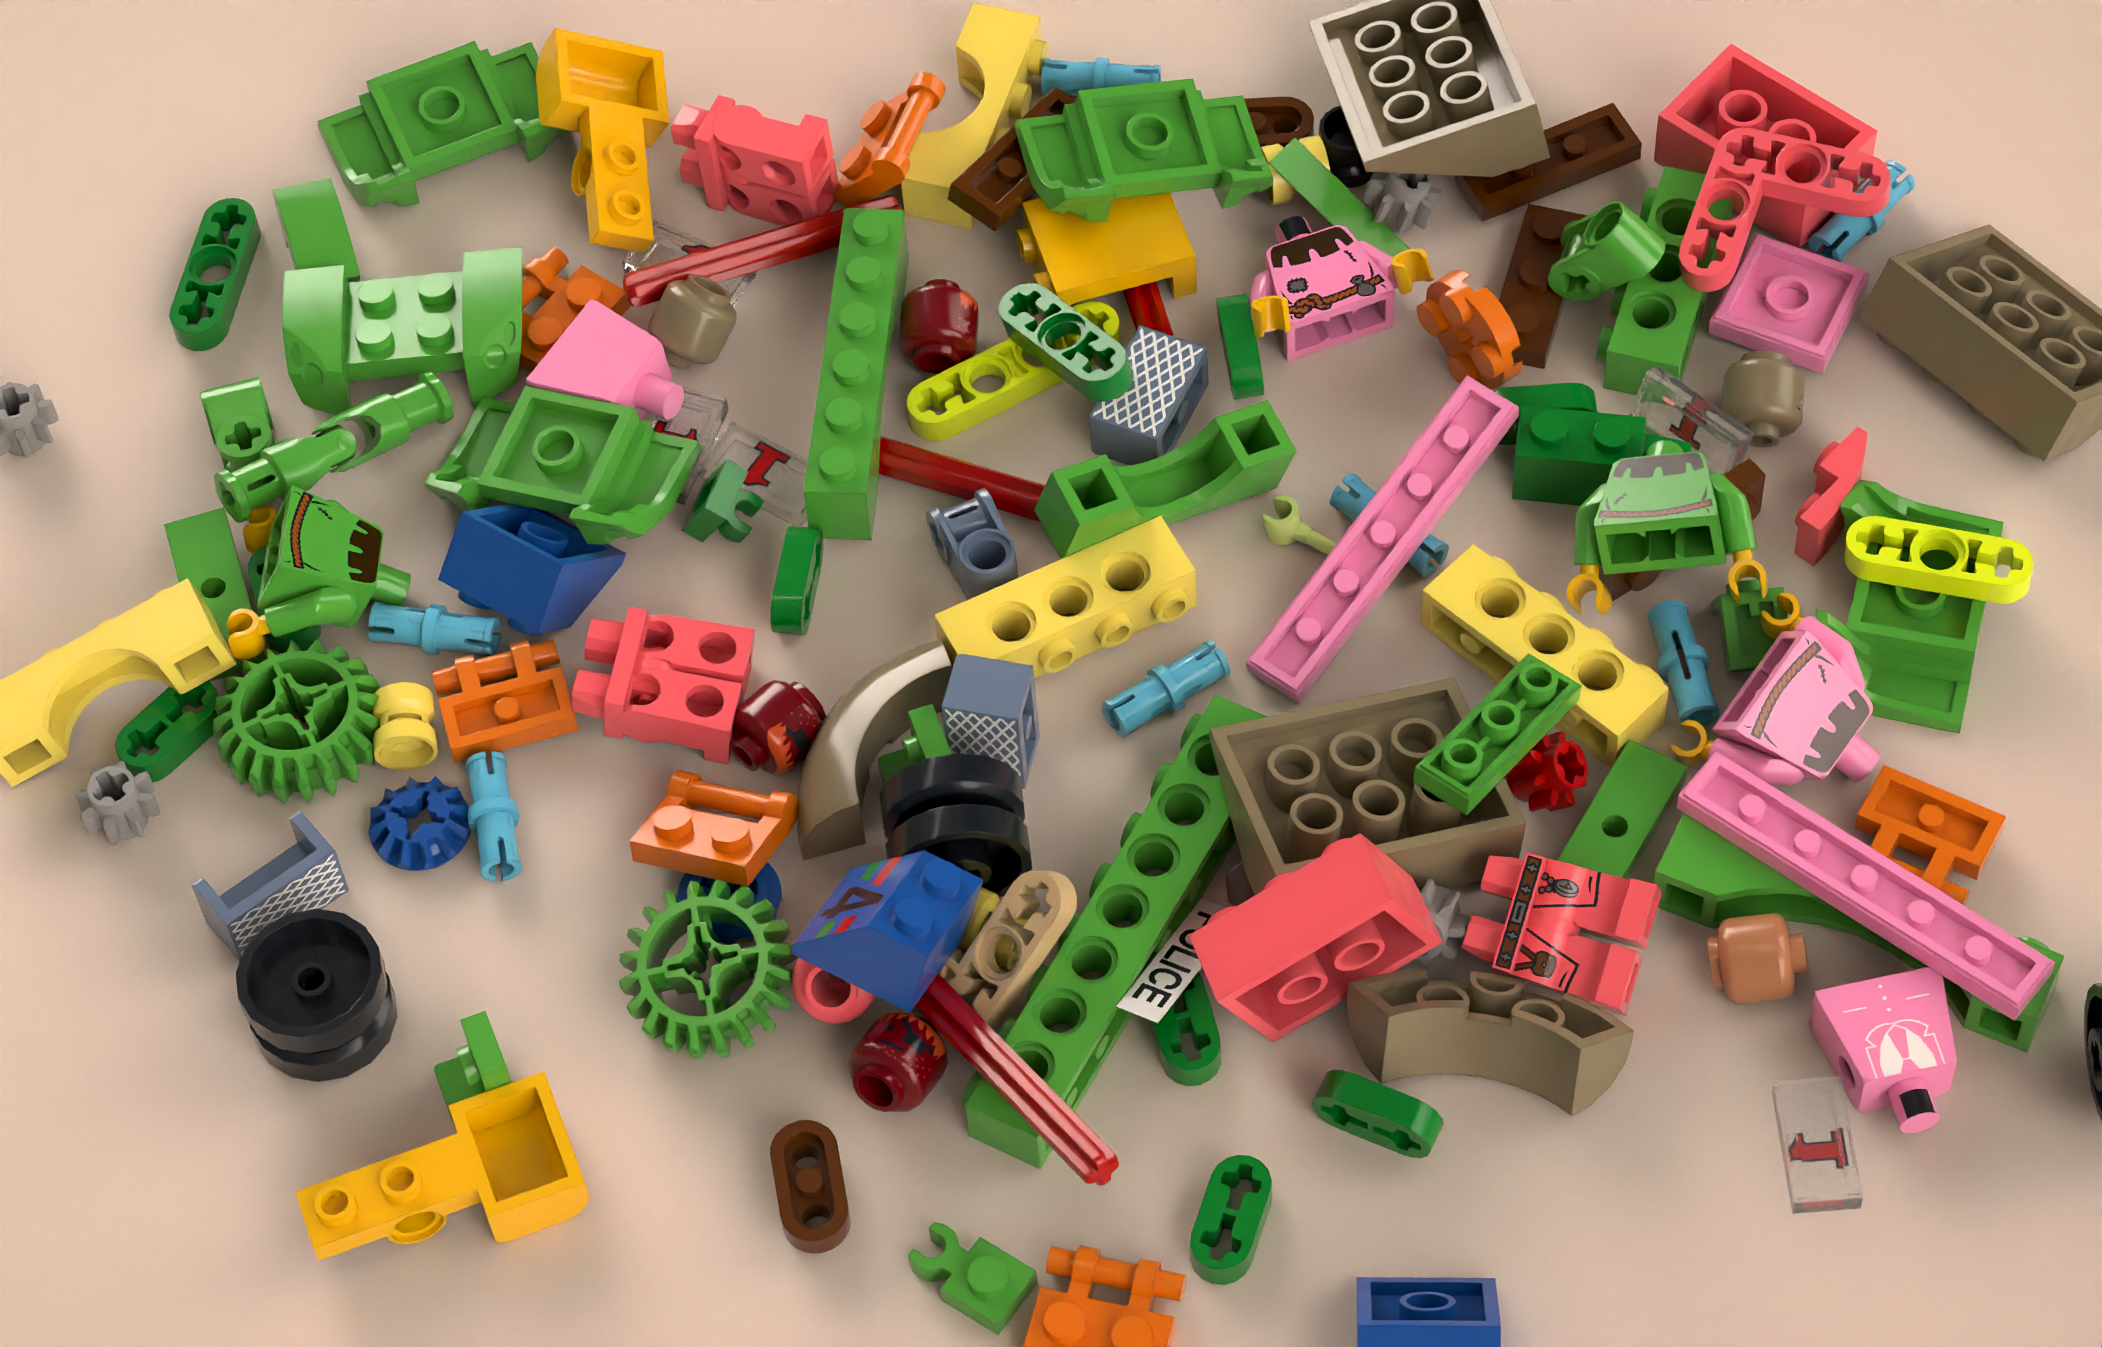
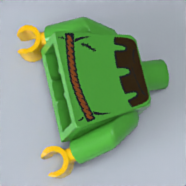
(1659, 517)
(315, 570)

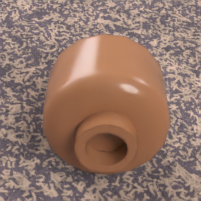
(1756, 958)

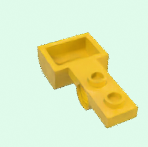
(618, 106)
(505, 1155)

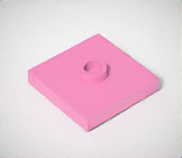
(1789, 302)

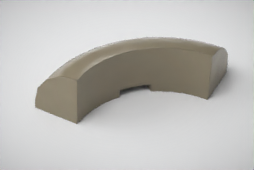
(851, 738)
(1489, 1032)

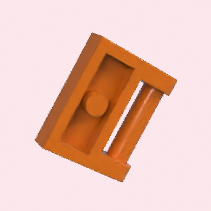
(888, 137)
(711, 843)

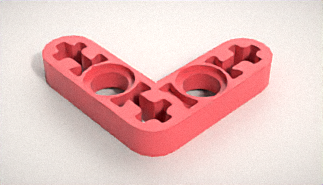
(1752, 181)

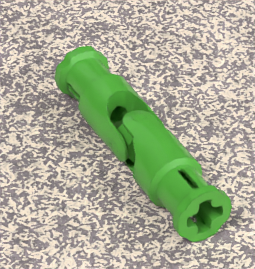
(303, 461)

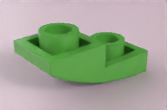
(315, 227)

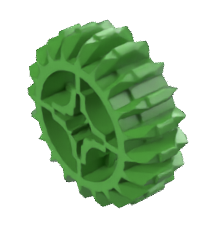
(271, 747)
(683, 970)

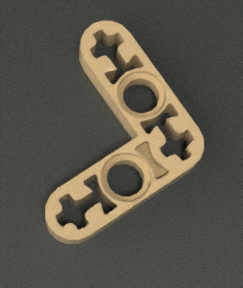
(1019, 902)

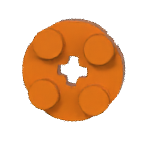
(1471, 330)

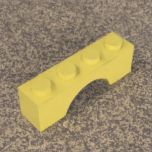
(996, 62)
(160, 640)

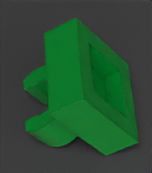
(717, 505)

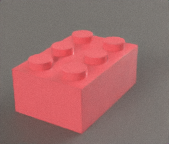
(1750, 94)
(1312, 934)

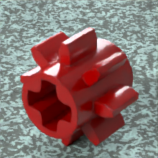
(1549, 774)

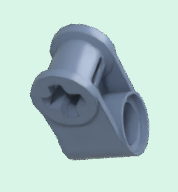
(974, 544)

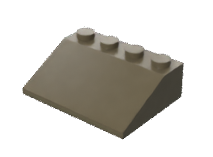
(1431, 87)
(1997, 335)
(1349, 771)

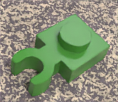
(979, 1282)

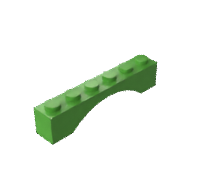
(850, 396)
(1716, 880)

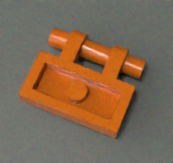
(563, 302)
(508, 711)
(1932, 825)
(1081, 1321)

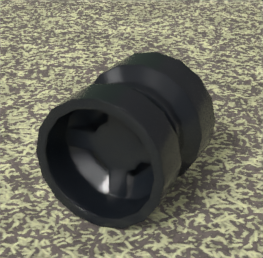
(1341, 149)

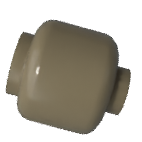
(693, 321)
(1764, 396)

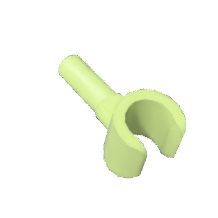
(1292, 529)

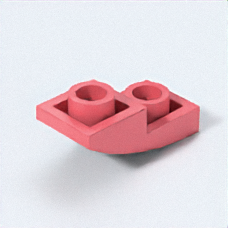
(1820, 515)

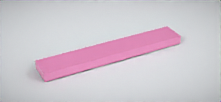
(1382, 539)
(1866, 885)

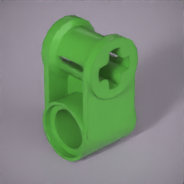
(1604, 253)
(239, 422)

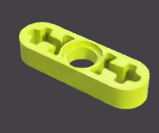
(1954, 581)

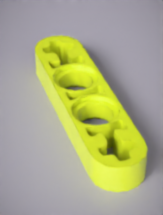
(1003, 361)

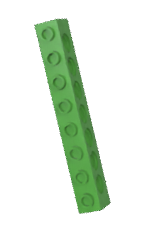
(1091, 942)

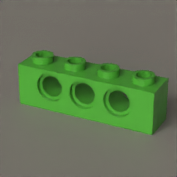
(1659, 311)

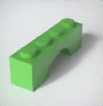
(1219, 466)

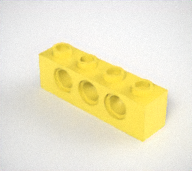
(1081, 584)
(1460, 612)

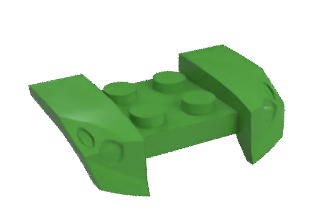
(435, 120)
(1142, 145)
(403, 327)
(568, 460)
(1910, 641)

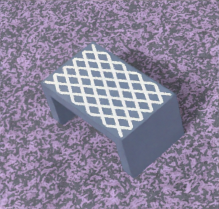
(1158, 404)
(992, 711)
(294, 881)

